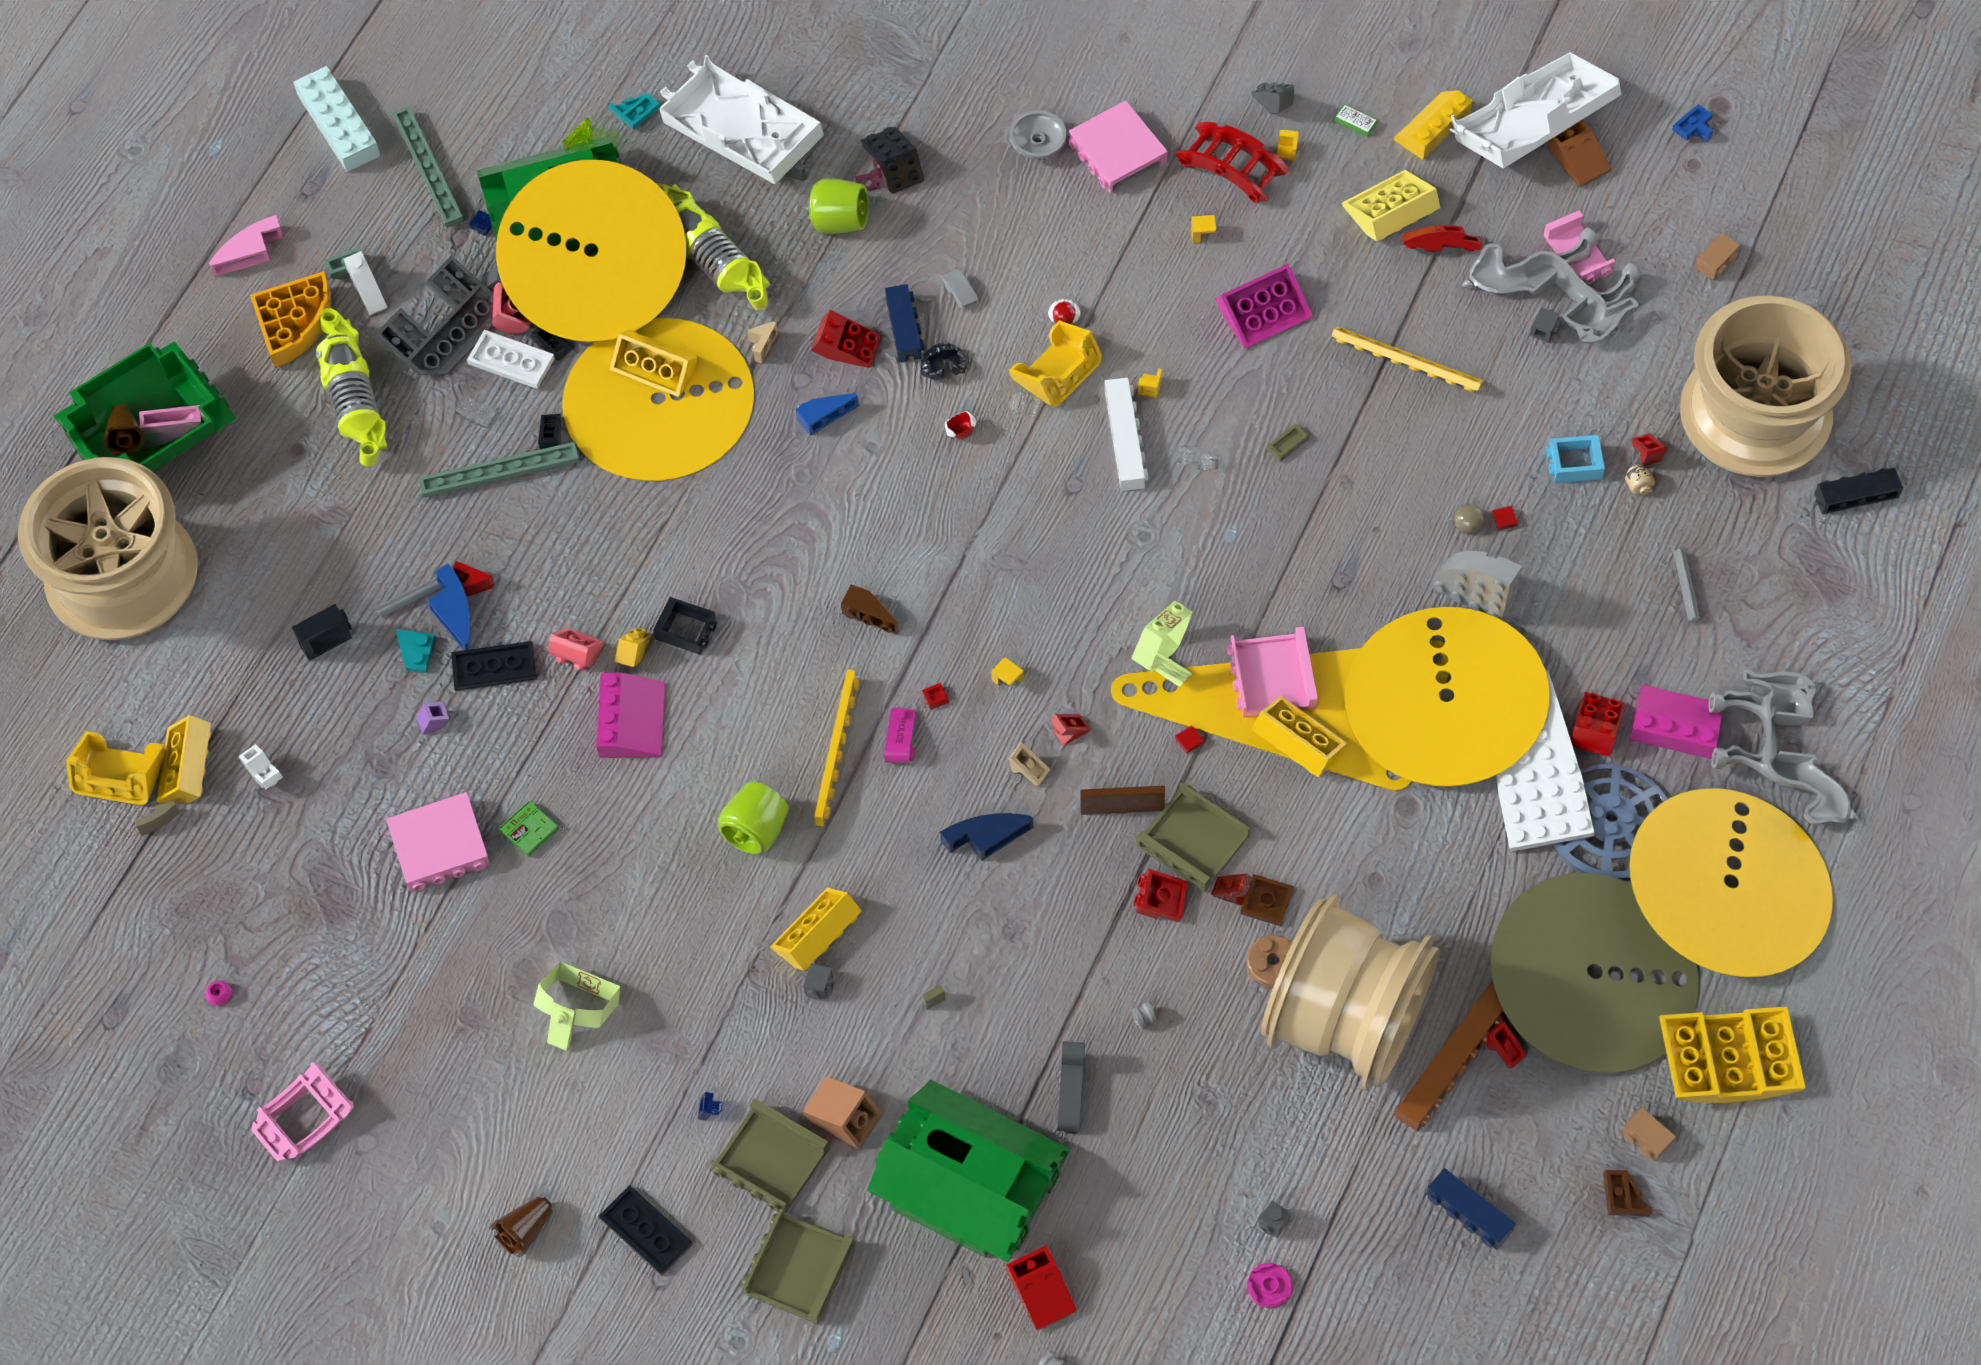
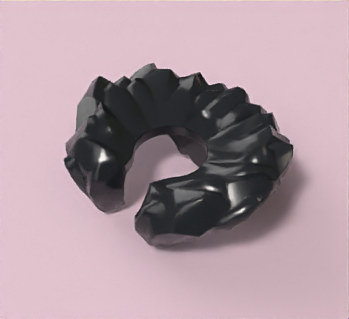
(939, 352)

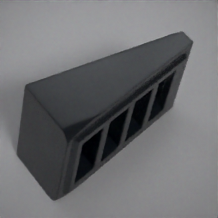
(537, 335)
(549, 433)

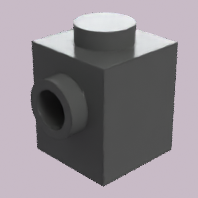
(1545, 325)
(818, 981)
(1274, 1219)

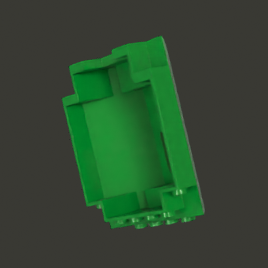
(505, 180)
(143, 382)
(974, 1203)

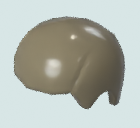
(1469, 519)

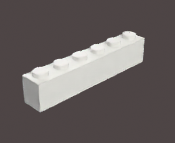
(1124, 434)

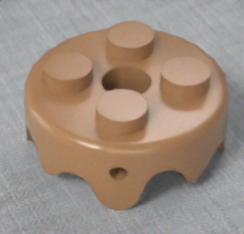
(1257, 964)

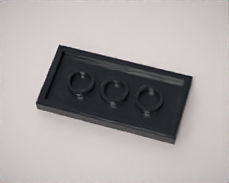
(493, 665)
(645, 1230)

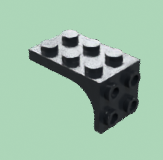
(895, 157)

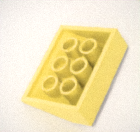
(1392, 204)

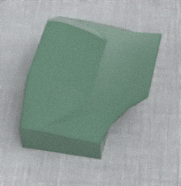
(336, 264)

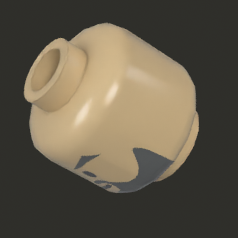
(1639, 480)

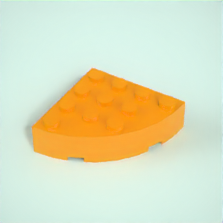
(292, 316)

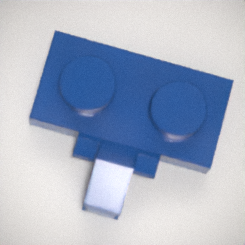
(1694, 124)

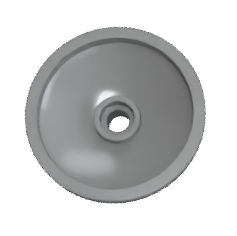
(1037, 134)

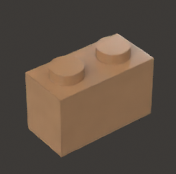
(1717, 256)
(1648, 1135)

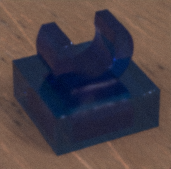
(481, 223)
(708, 1106)

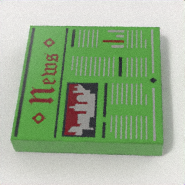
(528, 828)

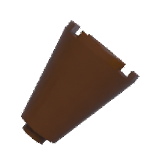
(123, 432)
(522, 1225)

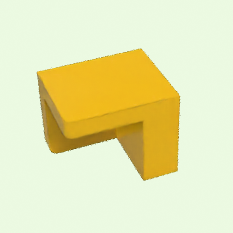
(1287, 145)
(1202, 225)
(1150, 384)
(1007, 672)

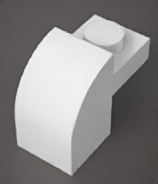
(260, 767)

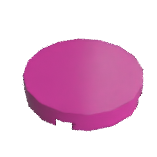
(1269, 1285)

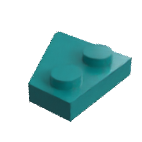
(635, 110)
(416, 649)

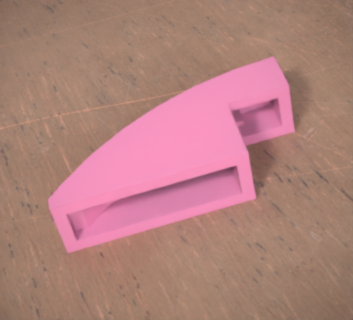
(246, 247)
(168, 424)

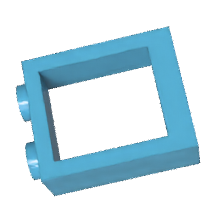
(1581, 473)

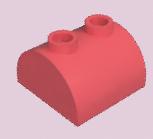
(506, 315)
(575, 647)

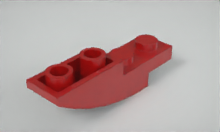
(1433, 237)

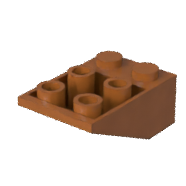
(1579, 153)

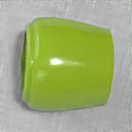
(838, 206)
(753, 818)

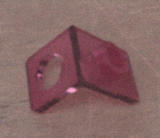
(874, 177)

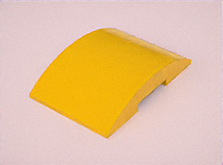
(1732, 1055)

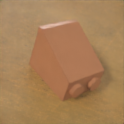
(843, 1111)

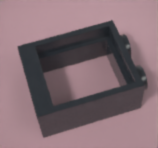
(667, 617)
(322, 631)

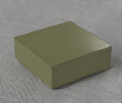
(933, 997)

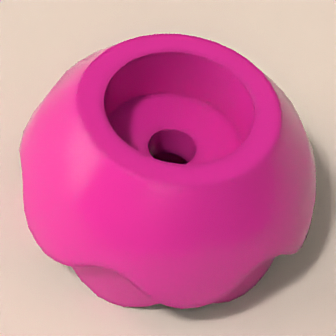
(221, 998)

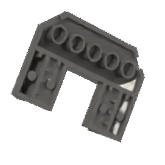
(455, 335)

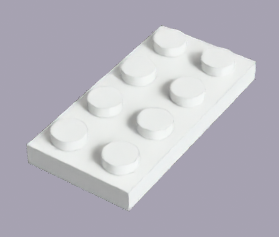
(510, 359)

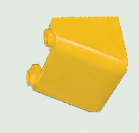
(1061, 366)
(113, 772)

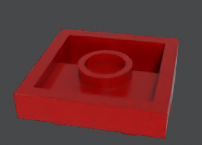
(1160, 895)

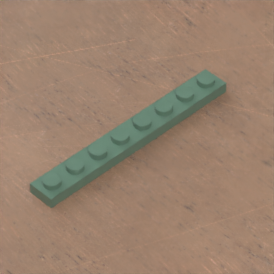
(427, 166)
(498, 469)

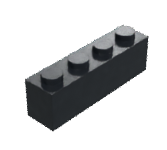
(1858, 490)

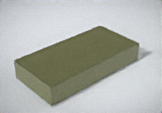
(1287, 442)

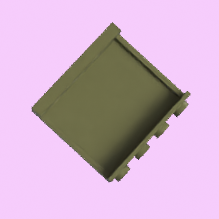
(1194, 837)
(770, 1157)
(797, 1267)

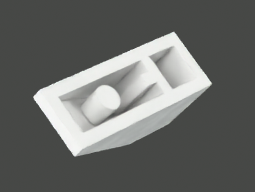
(365, 283)

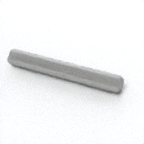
(1686, 585)
(408, 597)

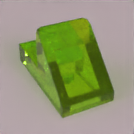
(581, 134)

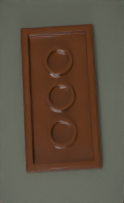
(1122, 800)

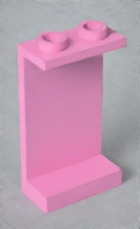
(1565, 235)

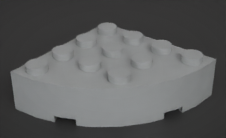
(1479, 582)

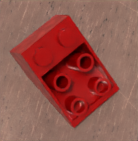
(845, 340)
(1597, 724)
(1041, 1288)

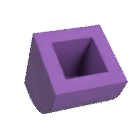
(432, 717)

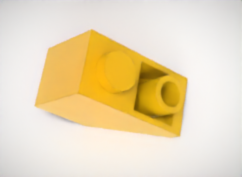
(632, 647)

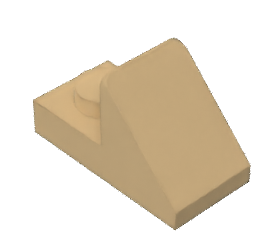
(763, 338)
(1027, 763)

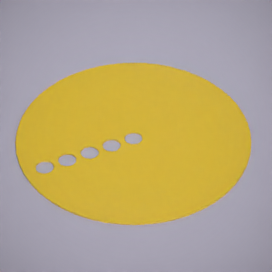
(636, 259)
(647, 441)
(1479, 733)
(1739, 931)

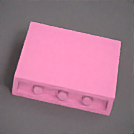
(1116, 145)
(1272, 669)
(438, 842)

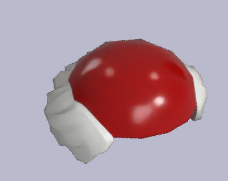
(1064, 311)
(960, 425)

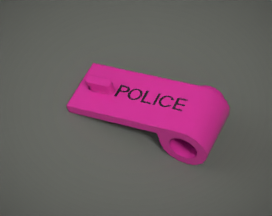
(899, 736)

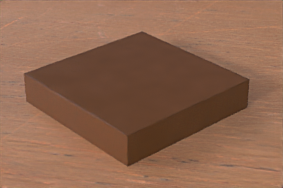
(1267, 900)

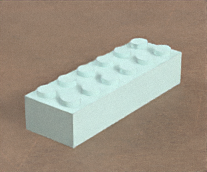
(336, 119)

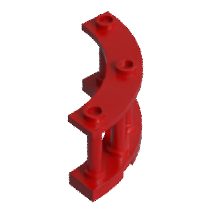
(1240, 141)

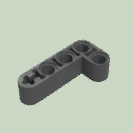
(1071, 1086)

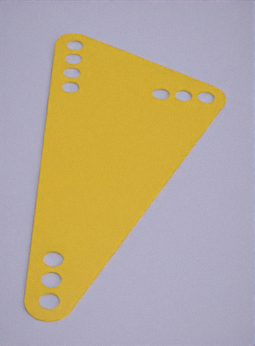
(1211, 706)

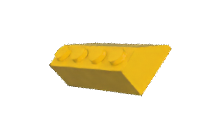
(1434, 123)
(652, 362)
(1298, 736)
(184, 761)
(816, 928)

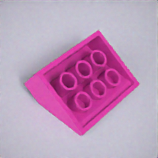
(1264, 306)
(630, 716)
(1675, 722)

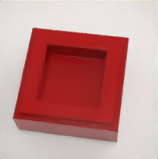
(1504, 517)
(935, 696)
(1189, 739)

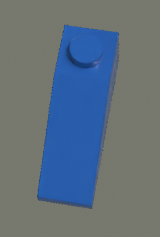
(823, 411)

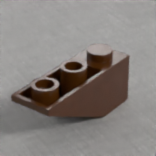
(862, 605)

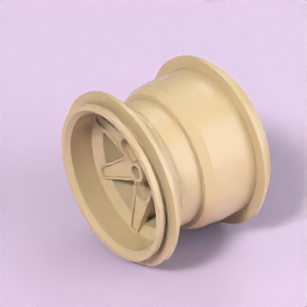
(1753, 425)
(92, 513)
(1349, 991)

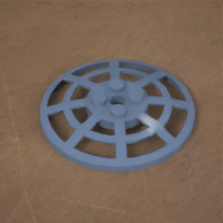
(1611, 831)

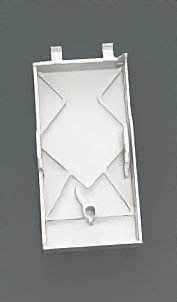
(1536, 109)
(740, 121)

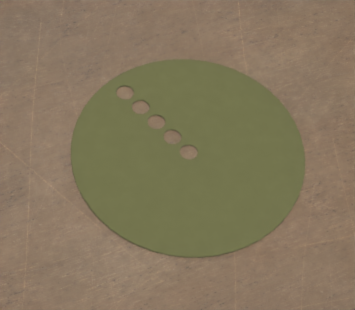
(1544, 981)

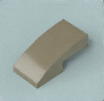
(163, 814)

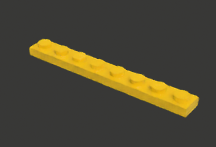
(1400, 356)
(835, 754)

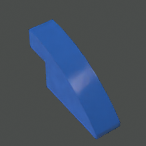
(451, 606)

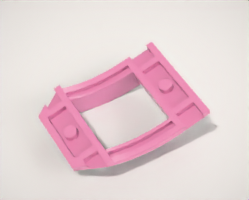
(327, 1095)

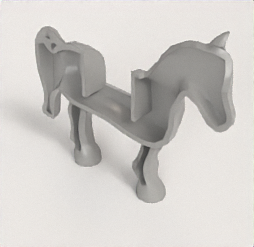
(1594, 313)
(1783, 706)

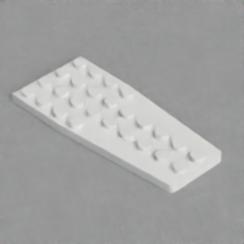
(1544, 790)

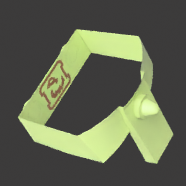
(1161, 640)
(563, 1018)

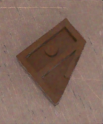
(1622, 1195)

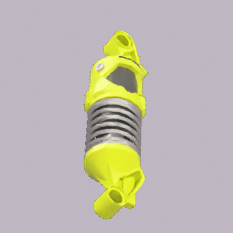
(709, 248)
(347, 380)

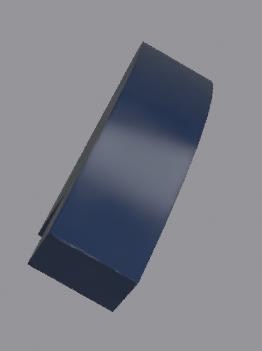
(986, 832)

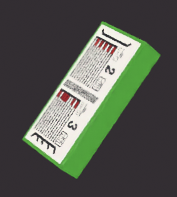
(1355, 120)

